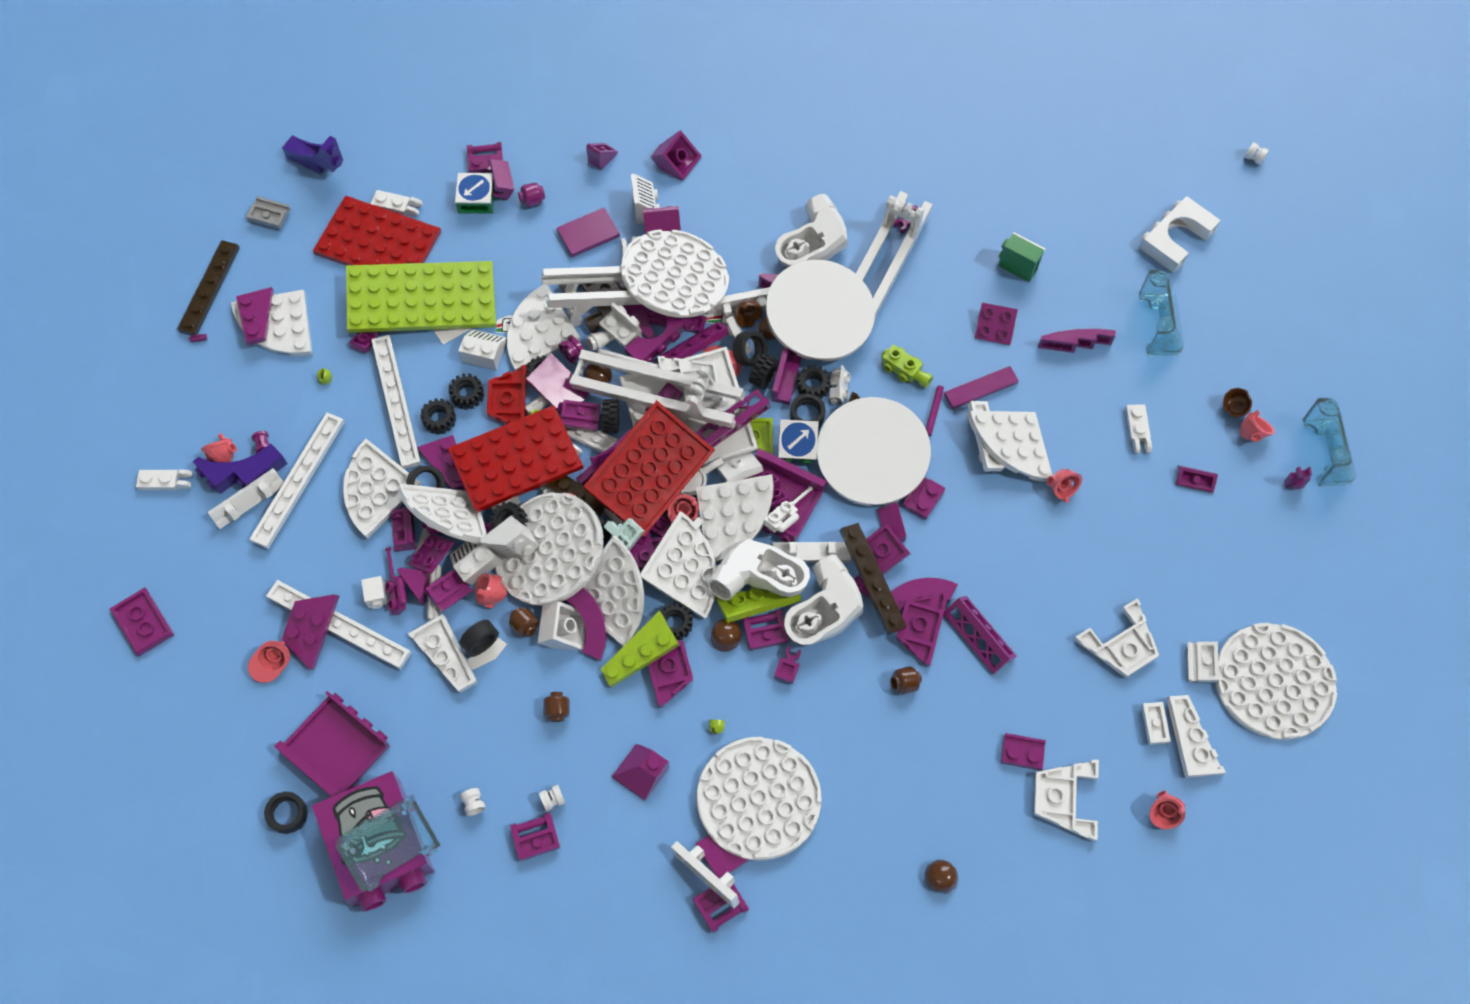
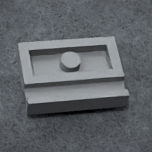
(268, 213)

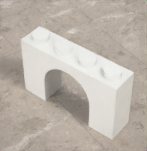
(1184, 214)

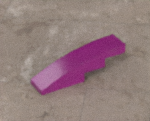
(1070, 339)

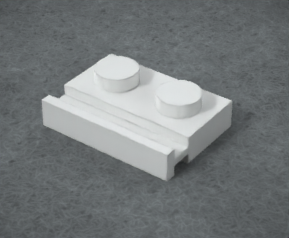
(1203, 662)

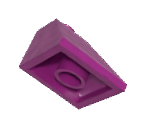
(676, 156)
(641, 770)

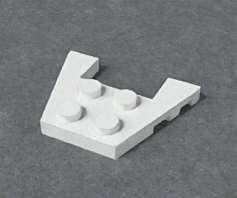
(689, 368)
(1127, 650)
(1057, 797)

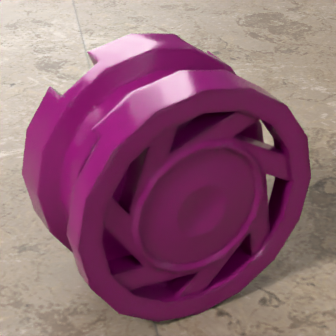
(571, 349)

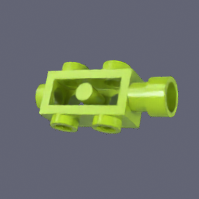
(905, 365)

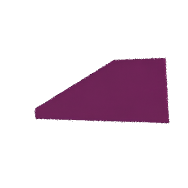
(639, 313)

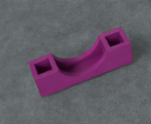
(649, 348)

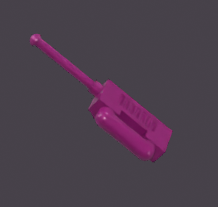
(396, 589)

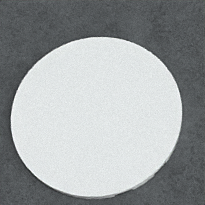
(674, 273)
(820, 310)
(873, 451)
(566, 555)
(1276, 681)
(758, 798)

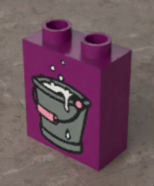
(348, 811)

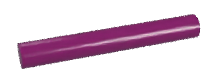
(934, 409)

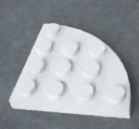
(287, 324)
(537, 329)
(1013, 441)
(372, 487)
(444, 511)
(734, 511)
(683, 566)
(618, 591)

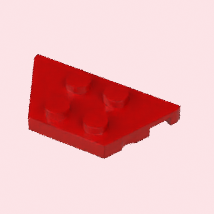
(507, 396)

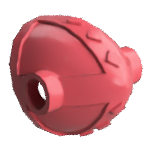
(1255, 427)
(220, 451)
(1061, 483)
(685, 504)
(489, 590)
(1167, 811)

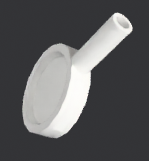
(700, 477)

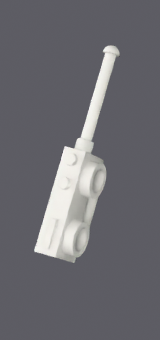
(785, 510)

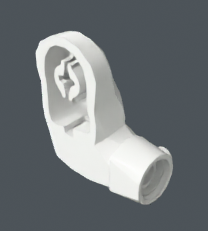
(816, 240)
(761, 568)
(829, 610)

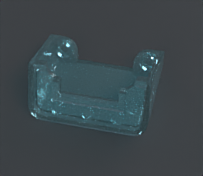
(1160, 294)
(1327, 420)
(386, 842)

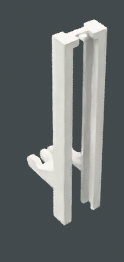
(918, 218)
(581, 302)
(690, 409)

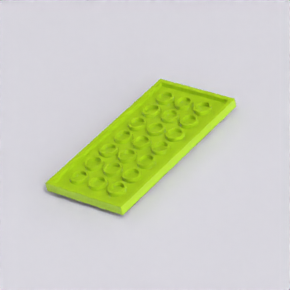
(420, 296)

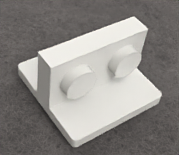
(621, 325)

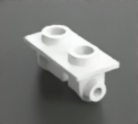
(840, 379)

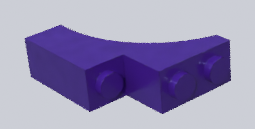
(314, 156)
(245, 471)

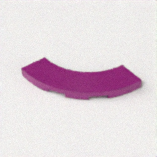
(922, 587)
(594, 623)

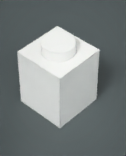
(374, 592)

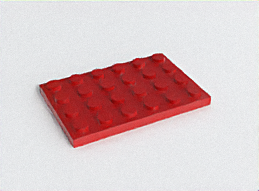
(374, 236)
(515, 458)
(649, 468)

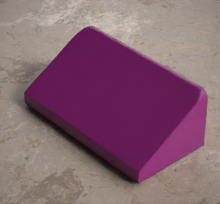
(1196, 478)
(891, 515)

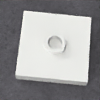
(739, 467)

